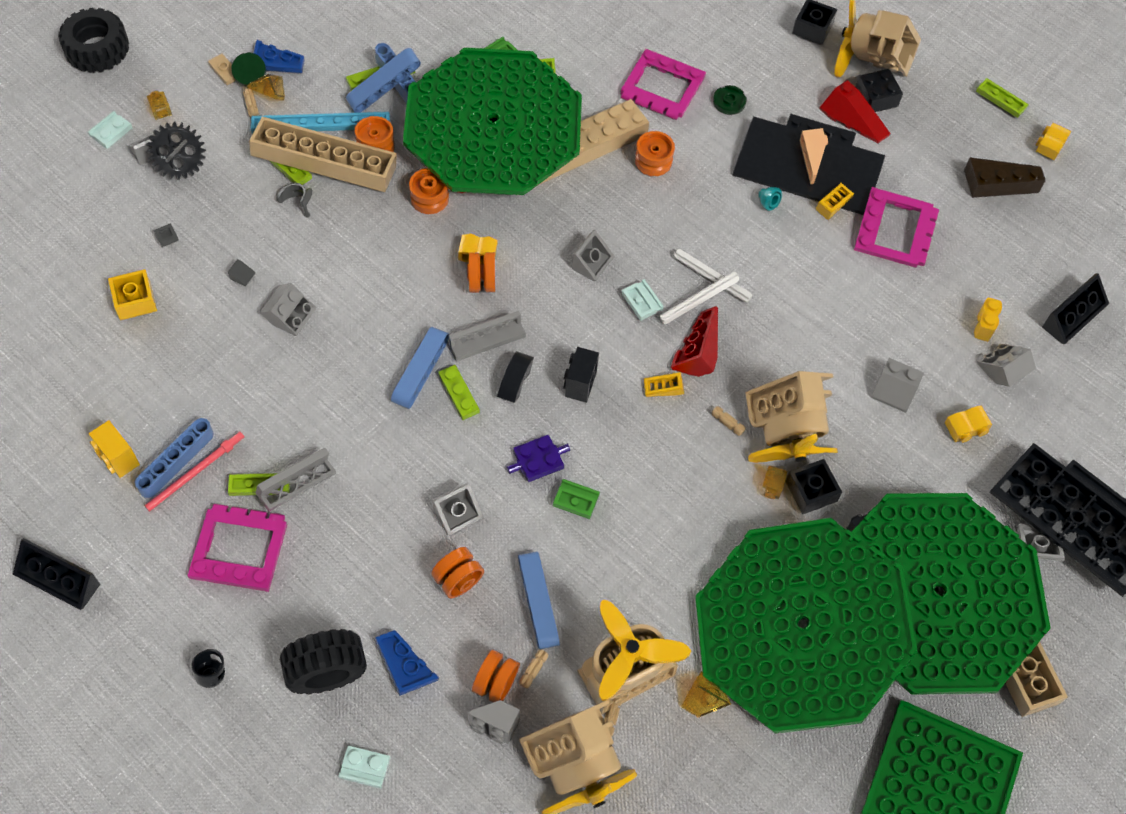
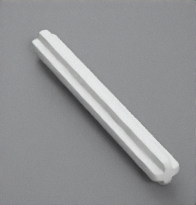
(711, 274)
(699, 298)

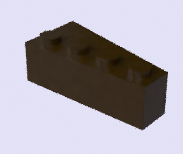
(1002, 178)

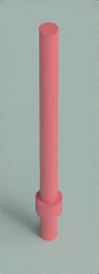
(225, 446)

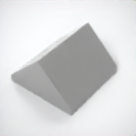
(139, 150)
(592, 257)
(457, 509)
(1045, 548)

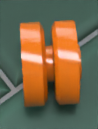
(375, 132)
(654, 153)
(428, 192)
(481, 272)
(457, 572)
(495, 676)

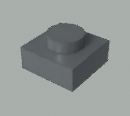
(166, 235)

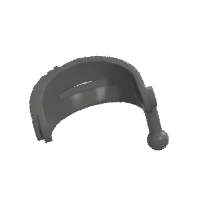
(296, 190)

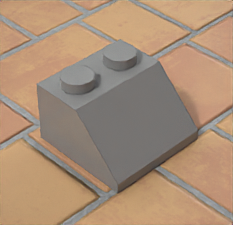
(897, 385)

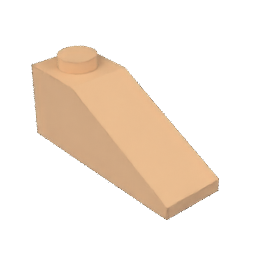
(813, 146)

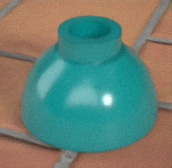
(770, 197)

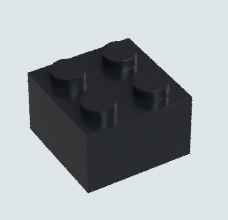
(814, 21)
(880, 90)
(581, 374)
(813, 486)

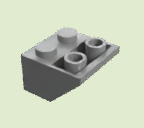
(288, 309)
(1007, 364)
(496, 720)

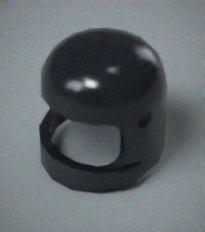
(208, 671)

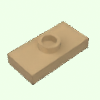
(222, 68)

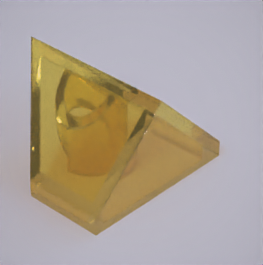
(270, 86)
(704, 697)

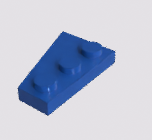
(279, 60)

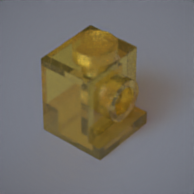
(157, 101)
(774, 482)

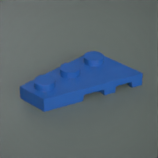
(404, 666)

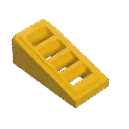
(827, 209)
(663, 379)

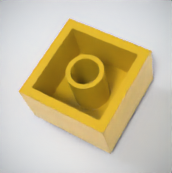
(132, 294)
(113, 449)

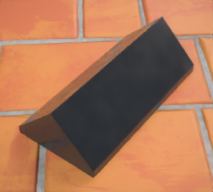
(1077, 310)
(54, 574)

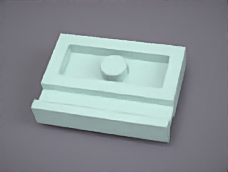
(110, 130)
(642, 300)
(364, 766)

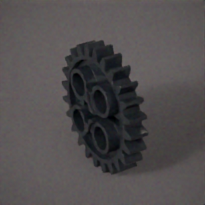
(188, 162)

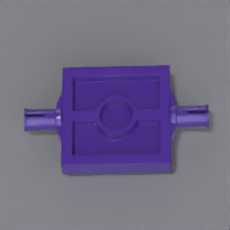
(538, 458)

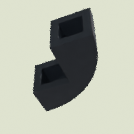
(515, 374)

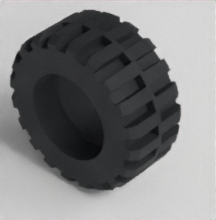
(97, 55)
(323, 661)

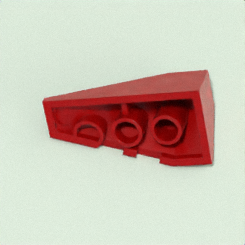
(854, 111)
(701, 347)

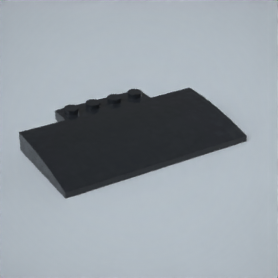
(775, 159)
(1071, 511)

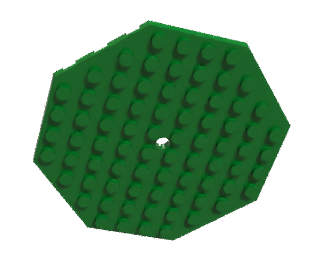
(458, 143)
(991, 585)
(813, 675)

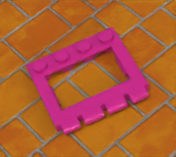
(658, 103)
(872, 218)
(231, 573)

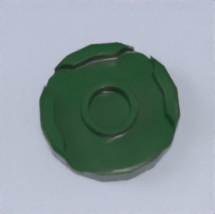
(248, 68)
(729, 100)

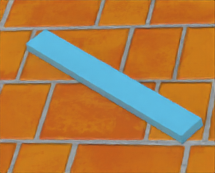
(322, 122)

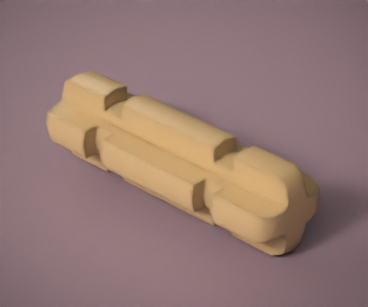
(250, 102)
(728, 421)
(533, 668)
(612, 715)

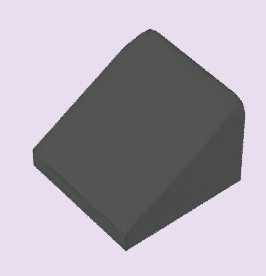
(241, 273)

